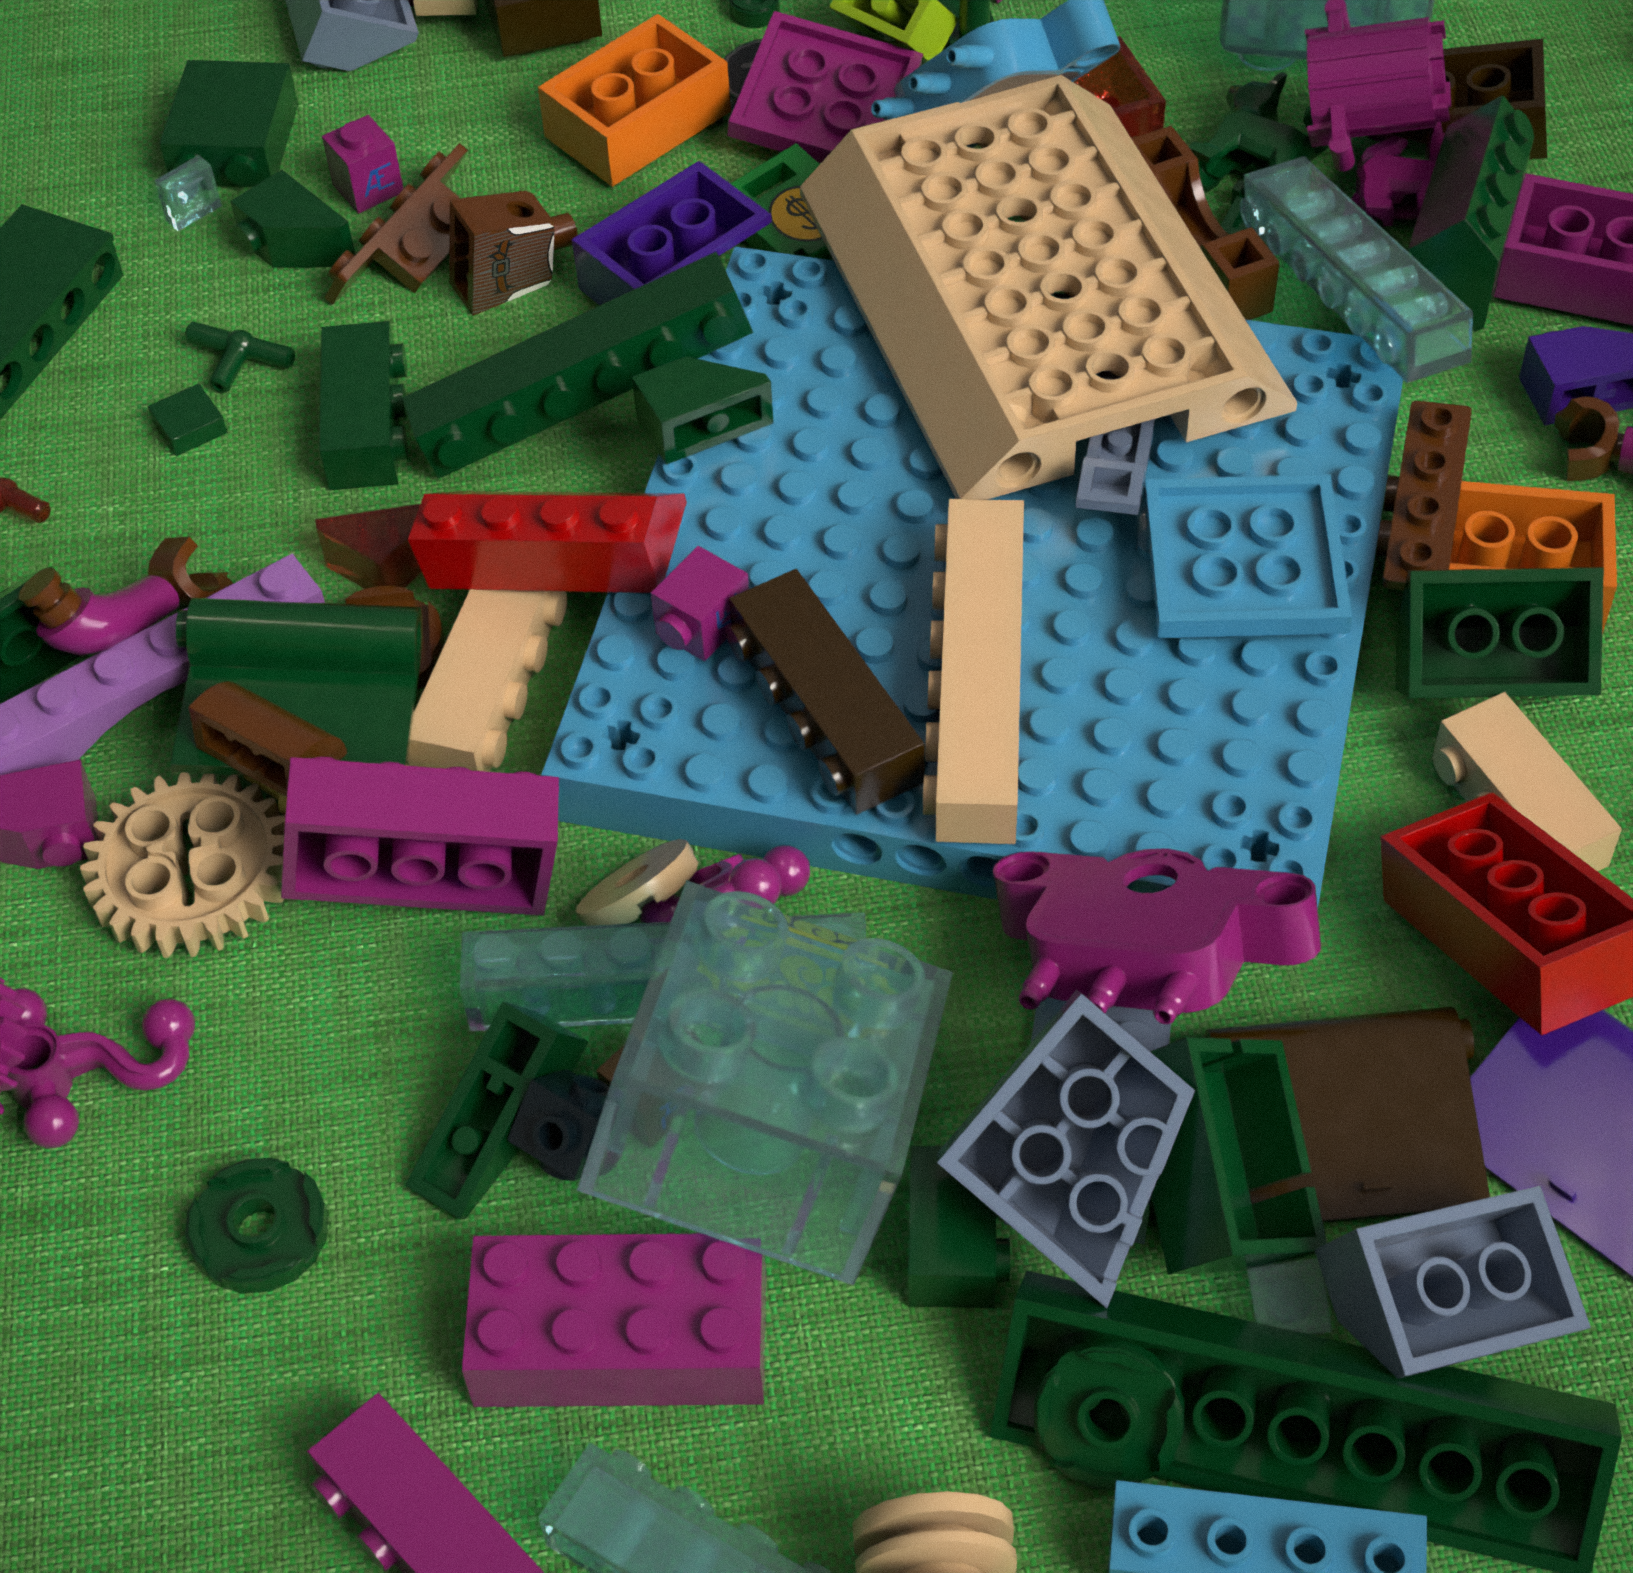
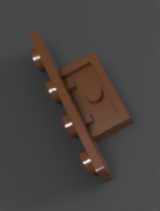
(413, 238)
(1424, 492)

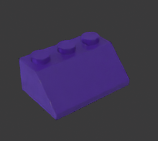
(663, 232)

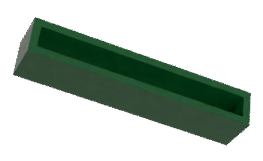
(575, 365)

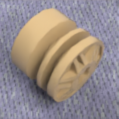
(935, 1535)

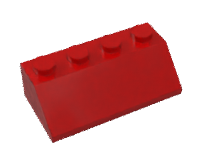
(546, 540)

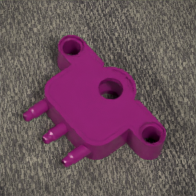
(1150, 949)

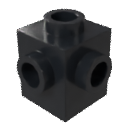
(560, 1121)

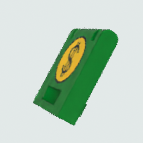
(791, 225)

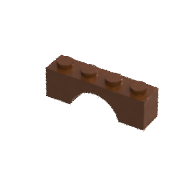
(1239, 258)

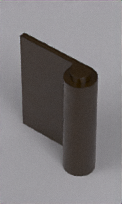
(1381, 1111)

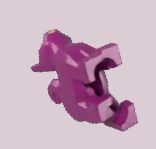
(1394, 185)

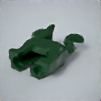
(1251, 136)

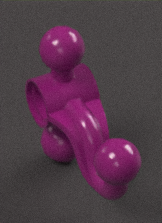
(780, 873)
(43, 1091)

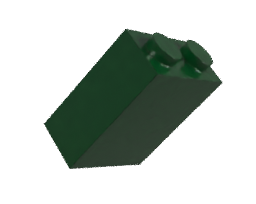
(232, 118)

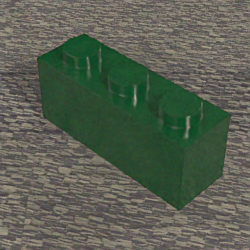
(361, 405)

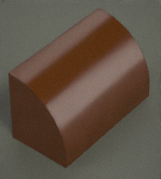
(256, 734)

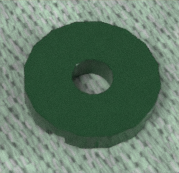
(263, 1260)
(1119, 1373)

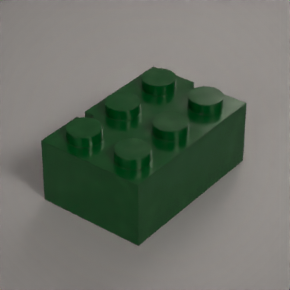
(1234, 1141)

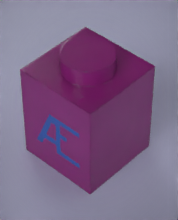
(363, 163)
(694, 603)

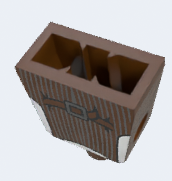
(503, 247)

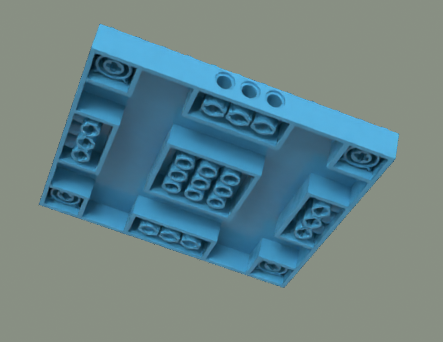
(1120, 731)

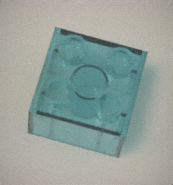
(769, 1082)

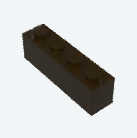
(826, 692)

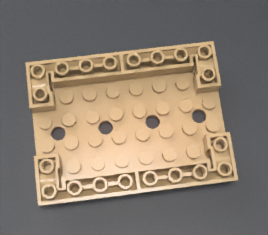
(966, 297)

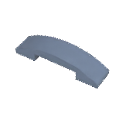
(1116, 467)

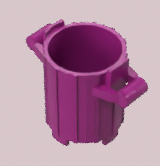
(1373, 80)

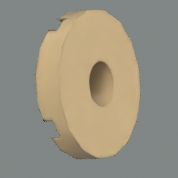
(648, 877)

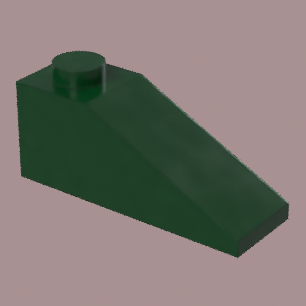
(472, 1135)

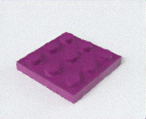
(815, 85)

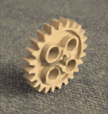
(144, 852)

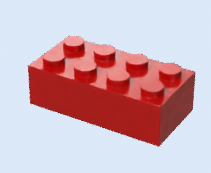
(1513, 910)

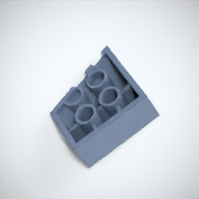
(1073, 1142)

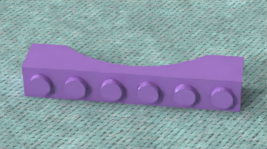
(76, 707)

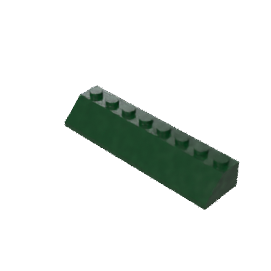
(1327, 1423)

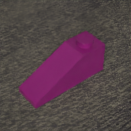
(46, 815)

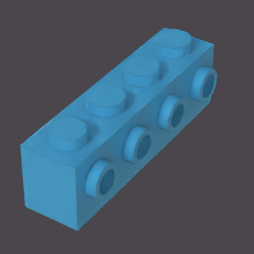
(1236, 1533)

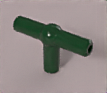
(236, 348)

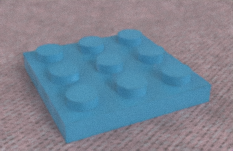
(1246, 556)

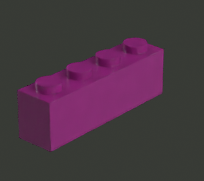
(408, 1499)

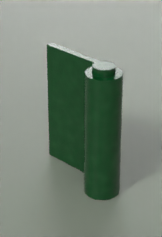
(324, 662)

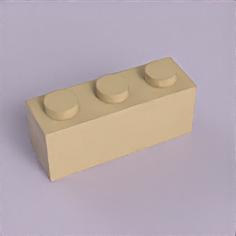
(1503, 753)

